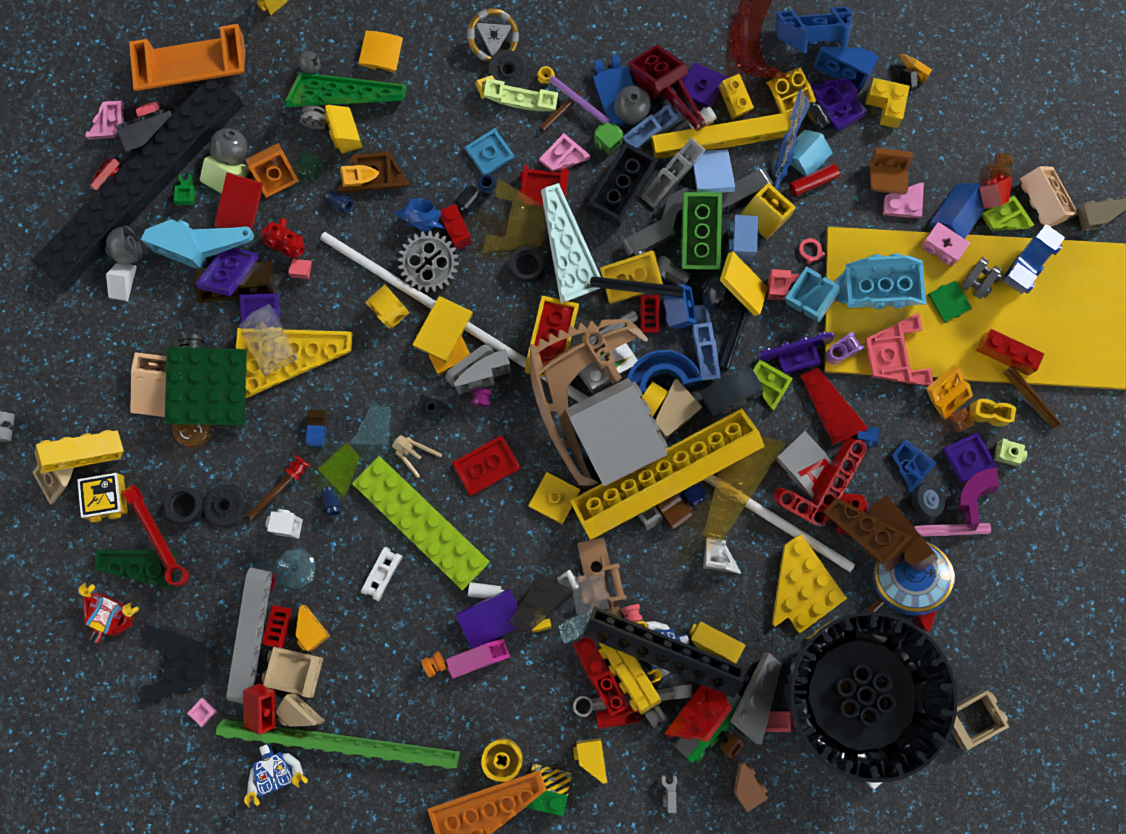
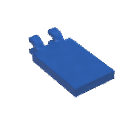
(609, 84)

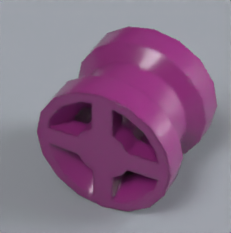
(481, 397)

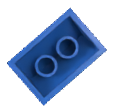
(960, 209)

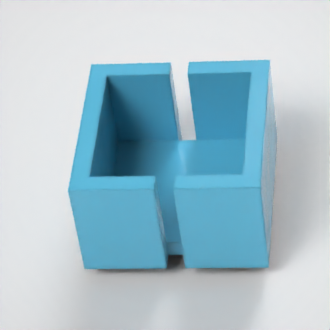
(811, 296)

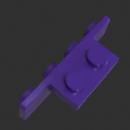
(798, 354)

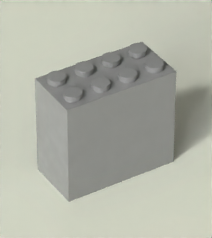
(617, 431)

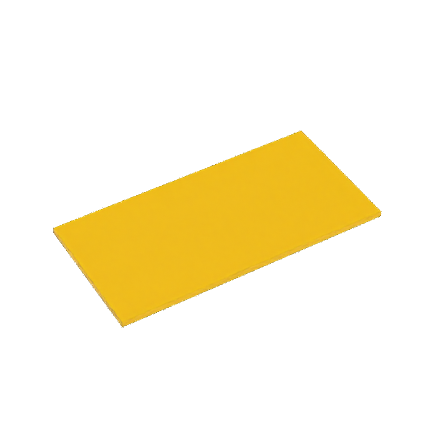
(1069, 314)

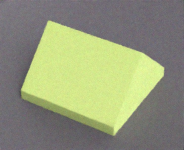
(214, 172)

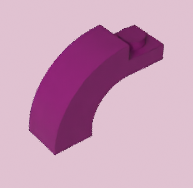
(977, 486)

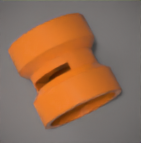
(438, 662)

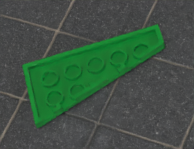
(329, 90)

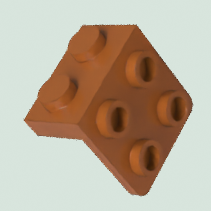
(890, 170)

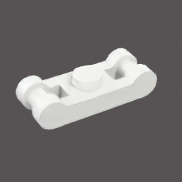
(381, 574)

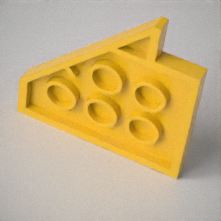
(803, 587)

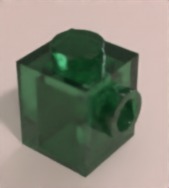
(309, 165)

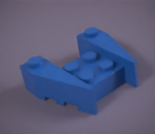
(810, 29)

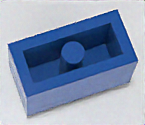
(680, 310)

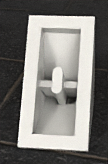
(120, 281)

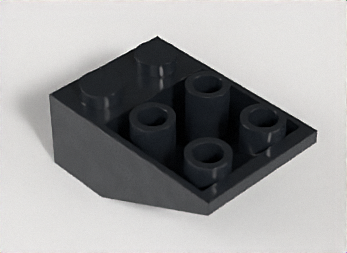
(137, 134)

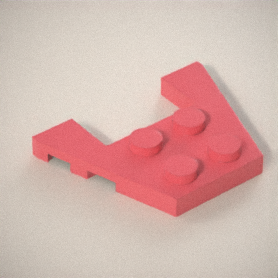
(889, 355)

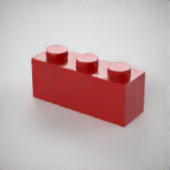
(1010, 352)

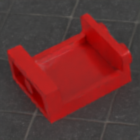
(535, 180)

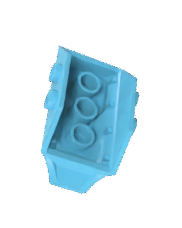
(882, 282)

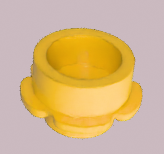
(545, 71)

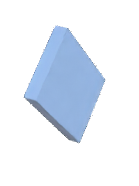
(714, 172)

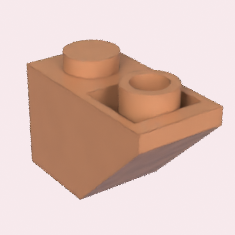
(747, 789)

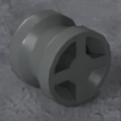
(655, 716)

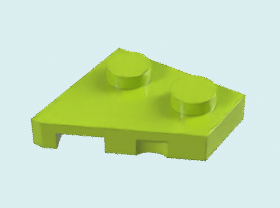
(1008, 216)
(773, 383)

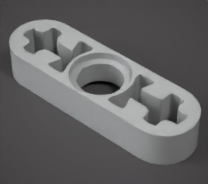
(455, 372)

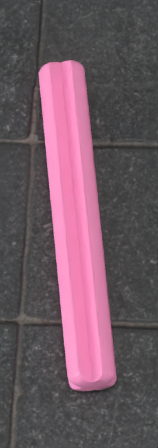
(952, 529)

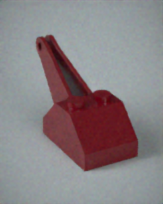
(658, 74)

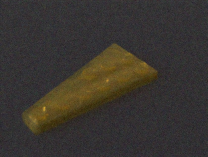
(736, 486)

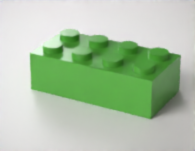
(701, 230)

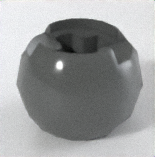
(309, 62)

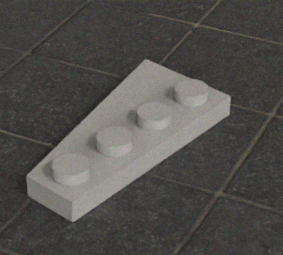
(757, 699)

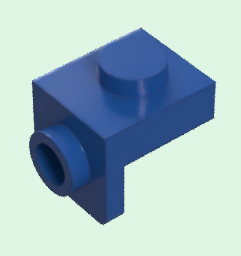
(869, 437)

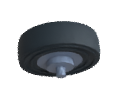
(928, 500)

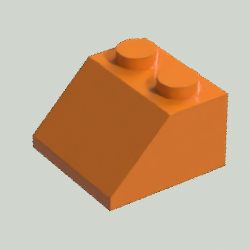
(272, 169)

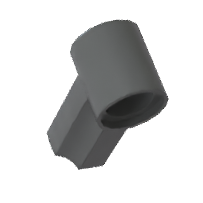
(671, 272)

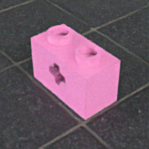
(954, 244)

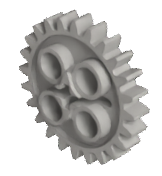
(416, 248)

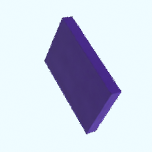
(227, 271)
(488, 618)

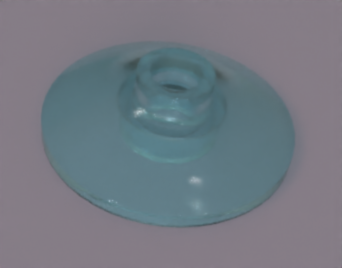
(305, 570)

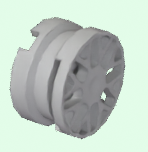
(313, 117)

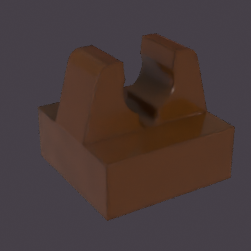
(732, 746)

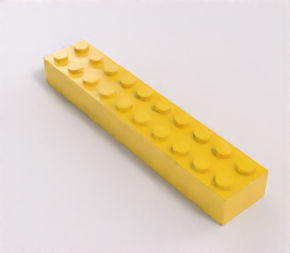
(682, 467)

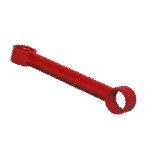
(136, 500)

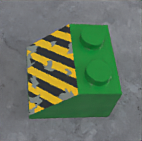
(556, 795)

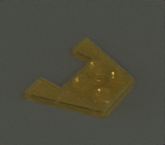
(525, 222)

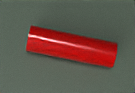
(814, 180)

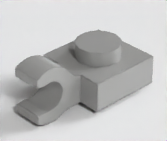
(669, 799)

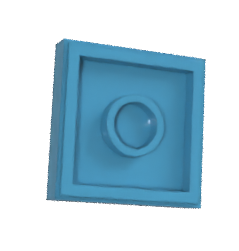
(489, 152)

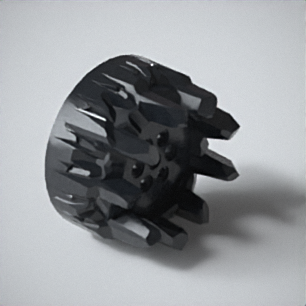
(916, 686)

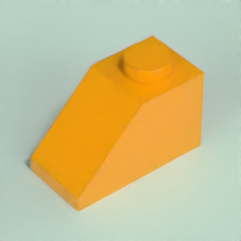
(309, 630)

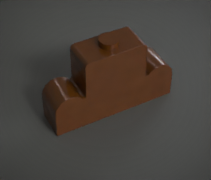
(916, 551)

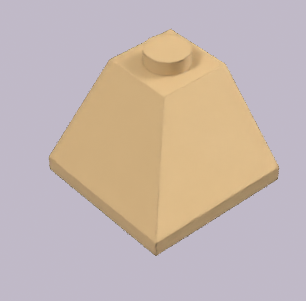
(53, 482)
(296, 712)

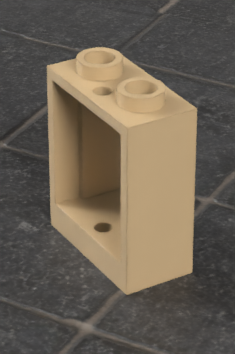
(997, 715)

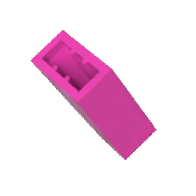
(477, 658)

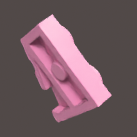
(110, 114)
(563, 154)
(905, 205)

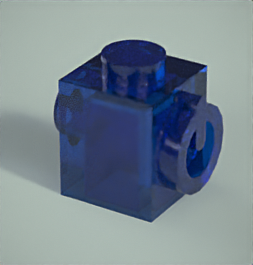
(694, 494)

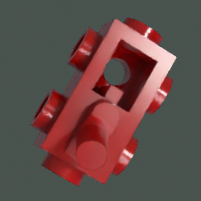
(283, 239)

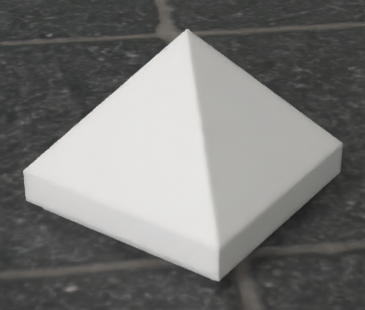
(565, 579)

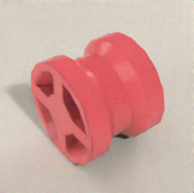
(632, 613)

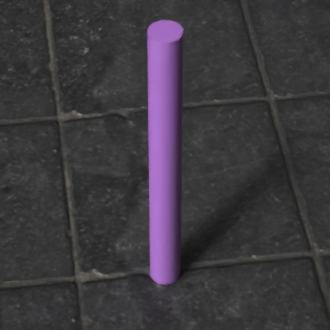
(579, 100)

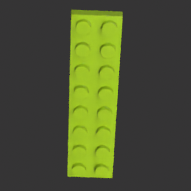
(421, 523)

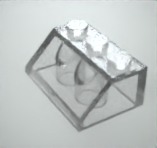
(268, 340)

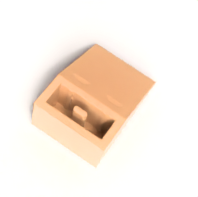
(148, 384)

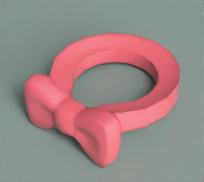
(820, 254)

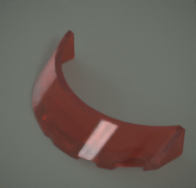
(746, 39)

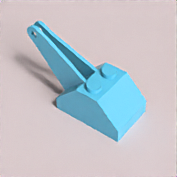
(192, 246)

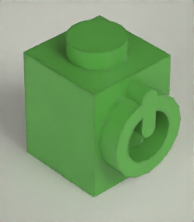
(608, 137)

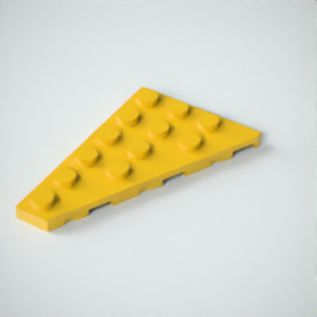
(311, 348)

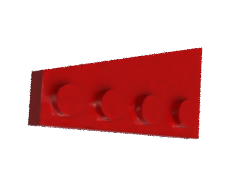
(835, 413)

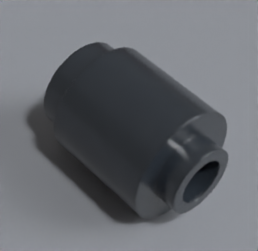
(818, 117)
(467, 199)

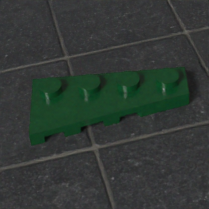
(135, 565)

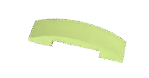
(520, 98)

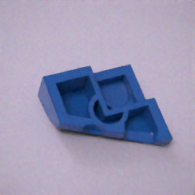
(912, 463)

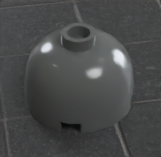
(632, 104)
(228, 146)
(122, 246)

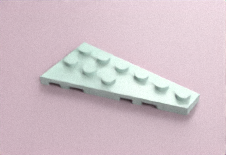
(569, 251)

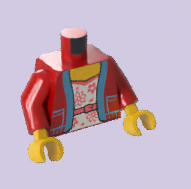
(105, 614)

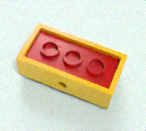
(550, 319)

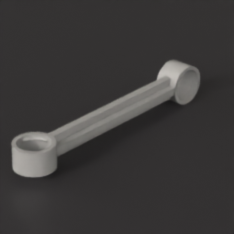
(670, 693)

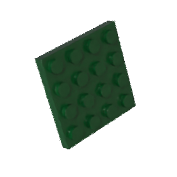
(205, 386)

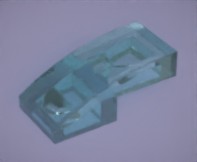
(574, 627)

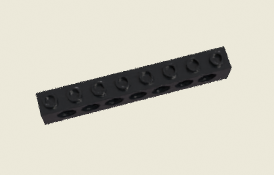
(664, 652)

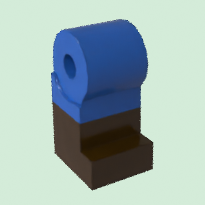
(316, 427)

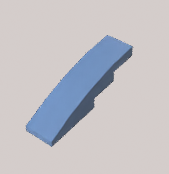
(653, 125)
(705, 344)

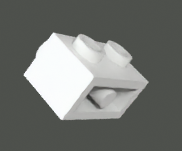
(284, 524)

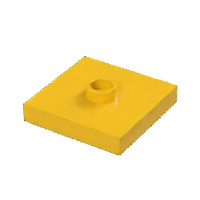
(554, 498)

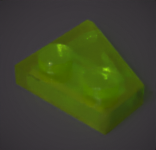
(341, 468)

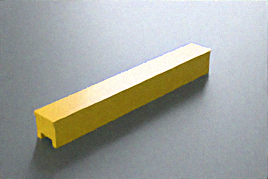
(723, 135)

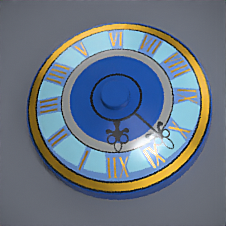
(913, 590)

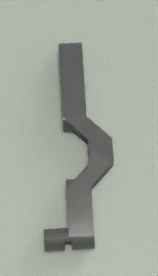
(663, 230)

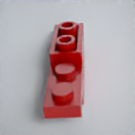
(600, 676)

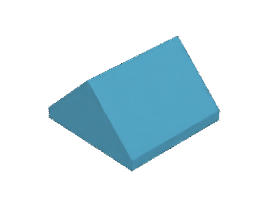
(810, 152)

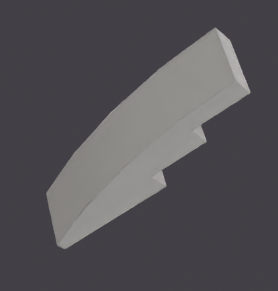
(672, 173)

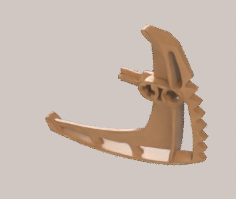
(561, 372)

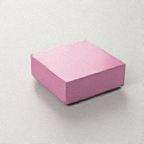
(202, 712)

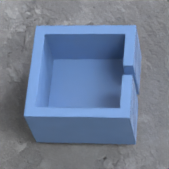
(743, 237)

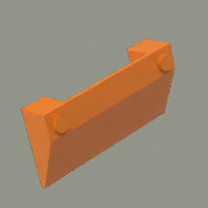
(187, 61)

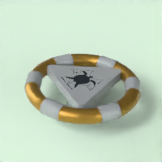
(492, 34)

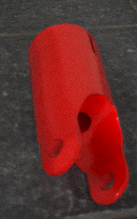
(622, 718)

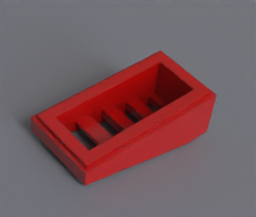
(656, 298)
(270, 625)

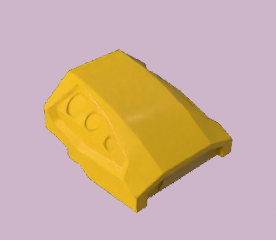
(786, 90)

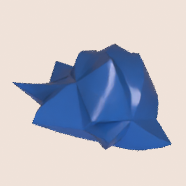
(420, 214)

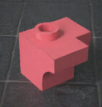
(779, 283)

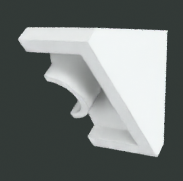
(718, 557)

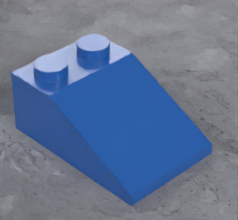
(852, 64)

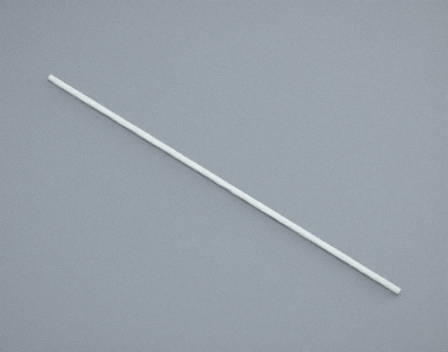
(571, 391)

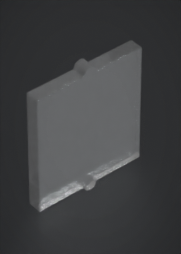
(589, 592)

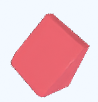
(300, 269)

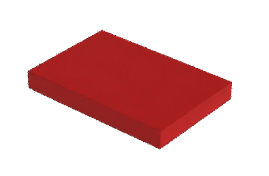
(238, 202)
(486, 465)

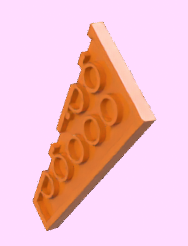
(488, 808)

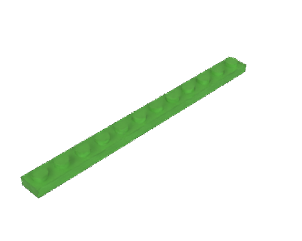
(345, 744)

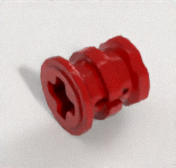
(297, 467)

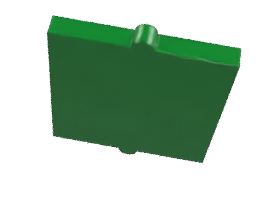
(950, 301)

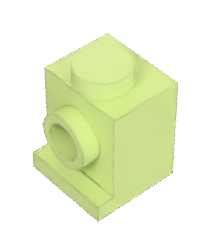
(1004, 455)

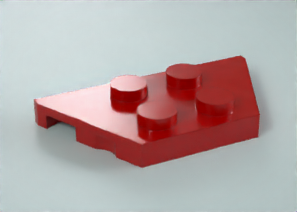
(700, 715)

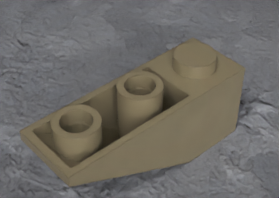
(1097, 214)

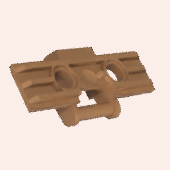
(596, 551)

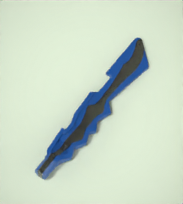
(790, 140)

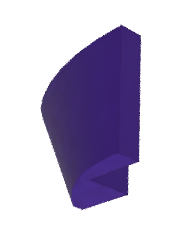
(839, 101)

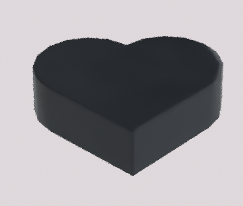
(909, 78)

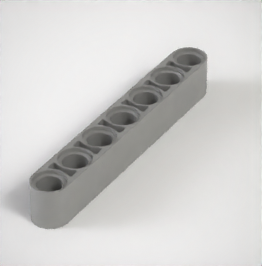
(249, 633)

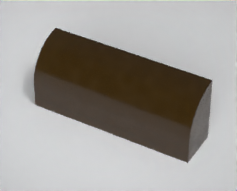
(257, 281)

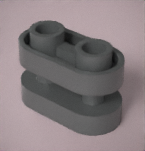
(992, 276)

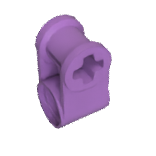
(845, 347)

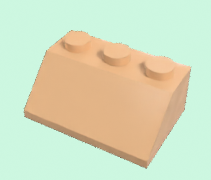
(1048, 196)

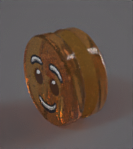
(192, 435)

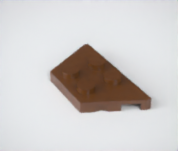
(389, 175)

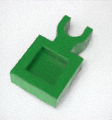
(184, 193)

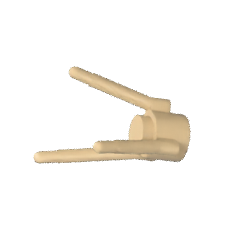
(404, 446)

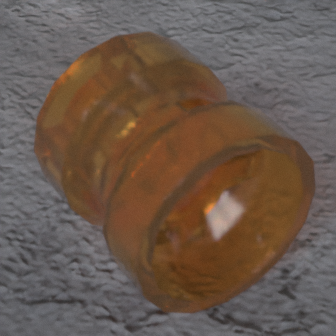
(1002, 164)
(961, 420)

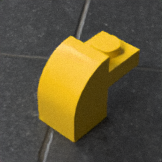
(654, 397)

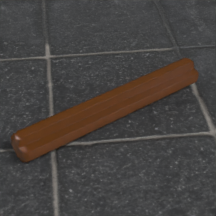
(1032, 397)

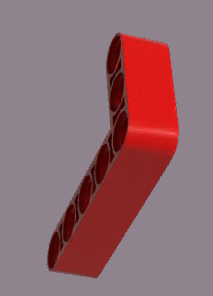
(826, 488)

